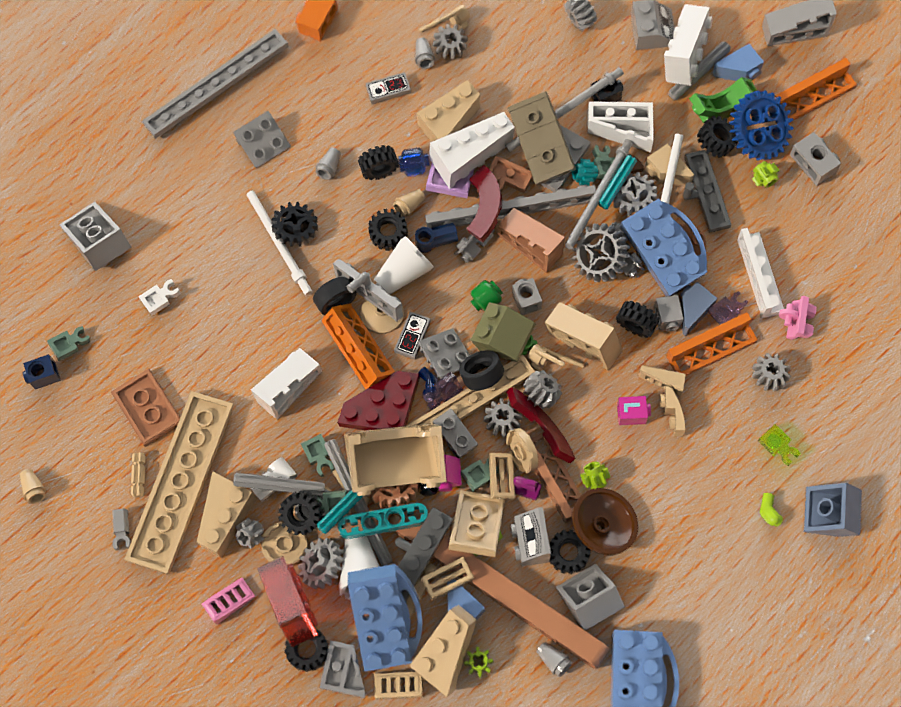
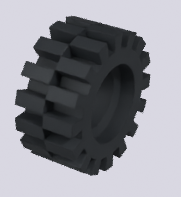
(711, 142)
(378, 162)
(387, 218)
(637, 319)
(291, 522)
(568, 565)
(312, 662)

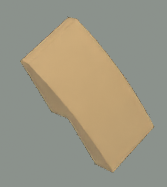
(672, 407)

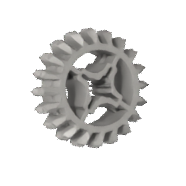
(596, 259)

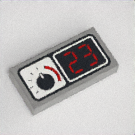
(388, 88)
(412, 332)

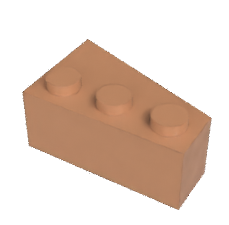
(532, 239)

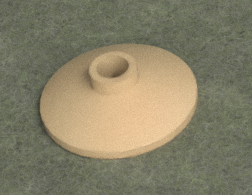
(377, 321)

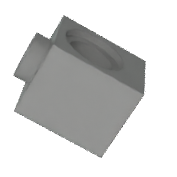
(530, 304)
(669, 312)

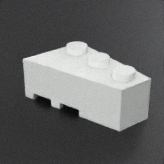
(622, 121)
(286, 383)

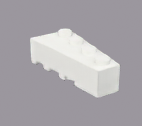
(470, 147)

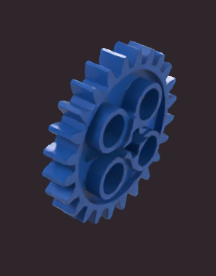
(764, 145)

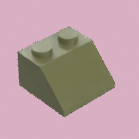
(503, 332)

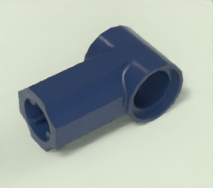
(437, 237)

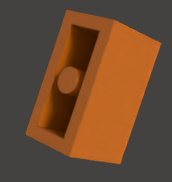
(316, 17)

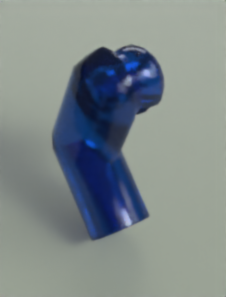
(429, 378)

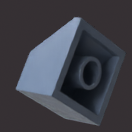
(833, 510)

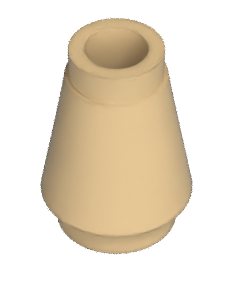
(409, 202)
(31, 486)

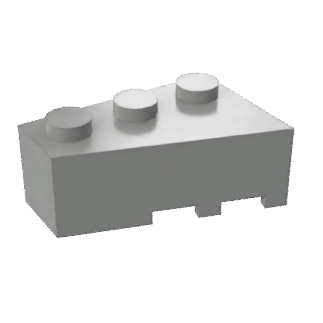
(799, 22)

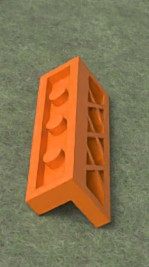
(813, 84)
(712, 337)
(353, 345)

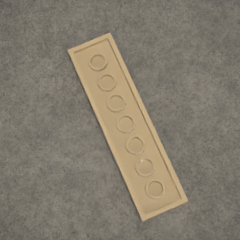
(179, 483)

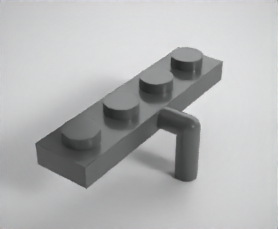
(706, 191)
(423, 546)

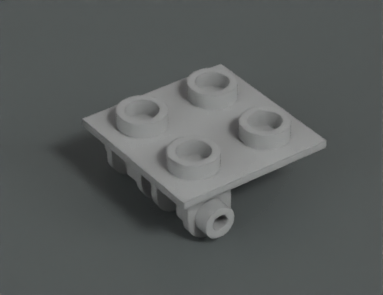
(261, 139)
(444, 352)

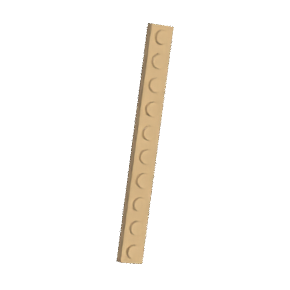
(470, 400)

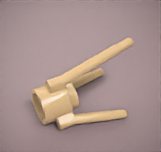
(458, 16)
(541, 356)

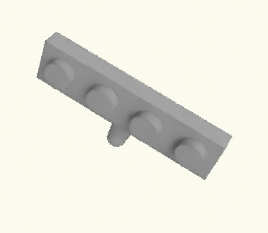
(373, 293)

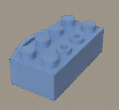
(668, 243)
(379, 595)
(646, 673)

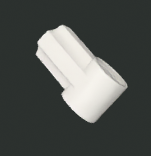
(278, 468)

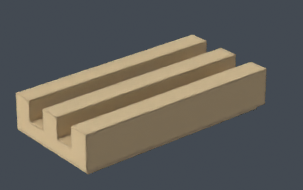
(493, 478)
(429, 587)

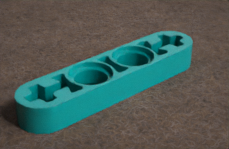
(383, 523)

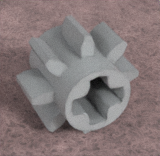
(249, 533)

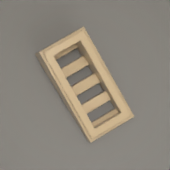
(663, 378)
(418, 681)

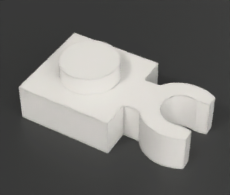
(156, 298)

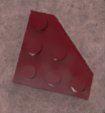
(381, 405)

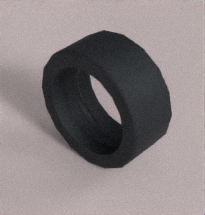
(333, 294)
(486, 378)

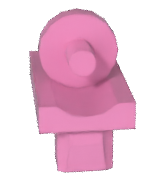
(795, 318)

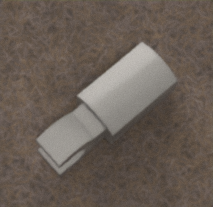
(120, 527)

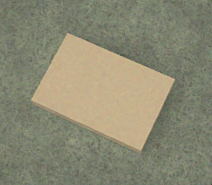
(476, 524)

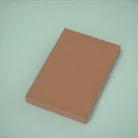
(146, 407)

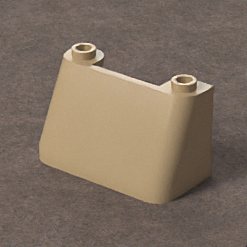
(395, 457)

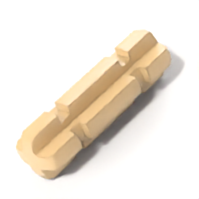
(138, 474)

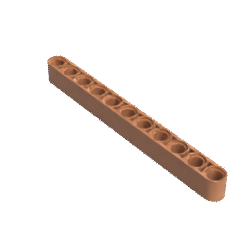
(517, 601)

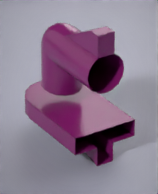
(527, 488)

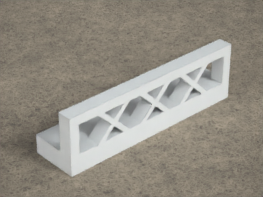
(760, 273)

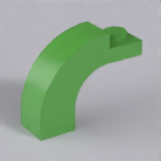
(721, 103)

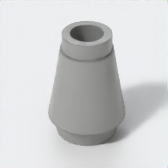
(423, 55)
(328, 164)
(554, 659)

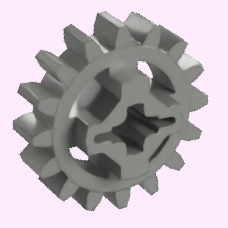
(644, 192)
(321, 563)

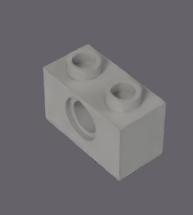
(815, 169)

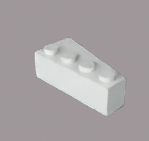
(686, 45)

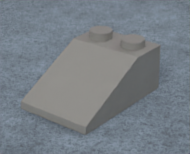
(95, 236)

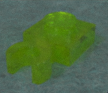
(776, 442)

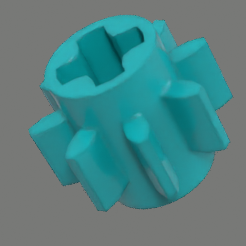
(585, 172)

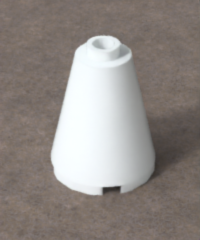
(402, 266)
(357, 556)

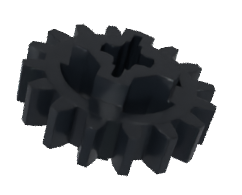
(284, 222)

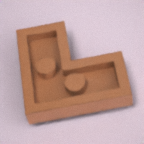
(510, 174)

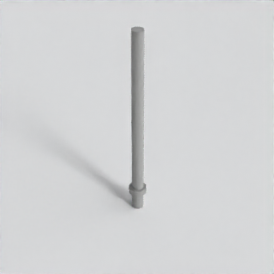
(609, 79)
(621, 154)

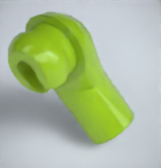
(767, 511)

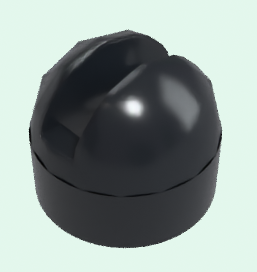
(427, 491)

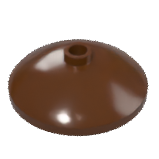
(614, 517)

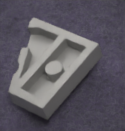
(342, 670)

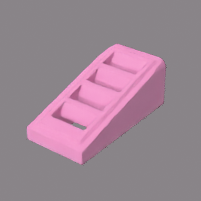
(226, 612)

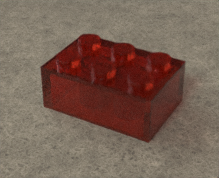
(289, 601)

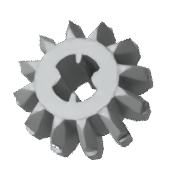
(580, 13)
(456, 46)
(775, 366)
(542, 389)
(497, 424)

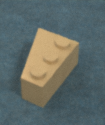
(449, 112)
(585, 332)
(223, 511)
(445, 650)

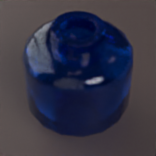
(413, 161)

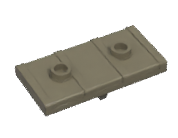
(541, 138)

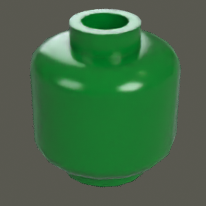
(485, 293)

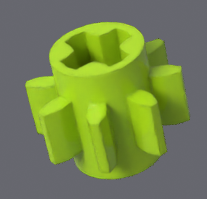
(765, 174)
(595, 475)
(478, 655)

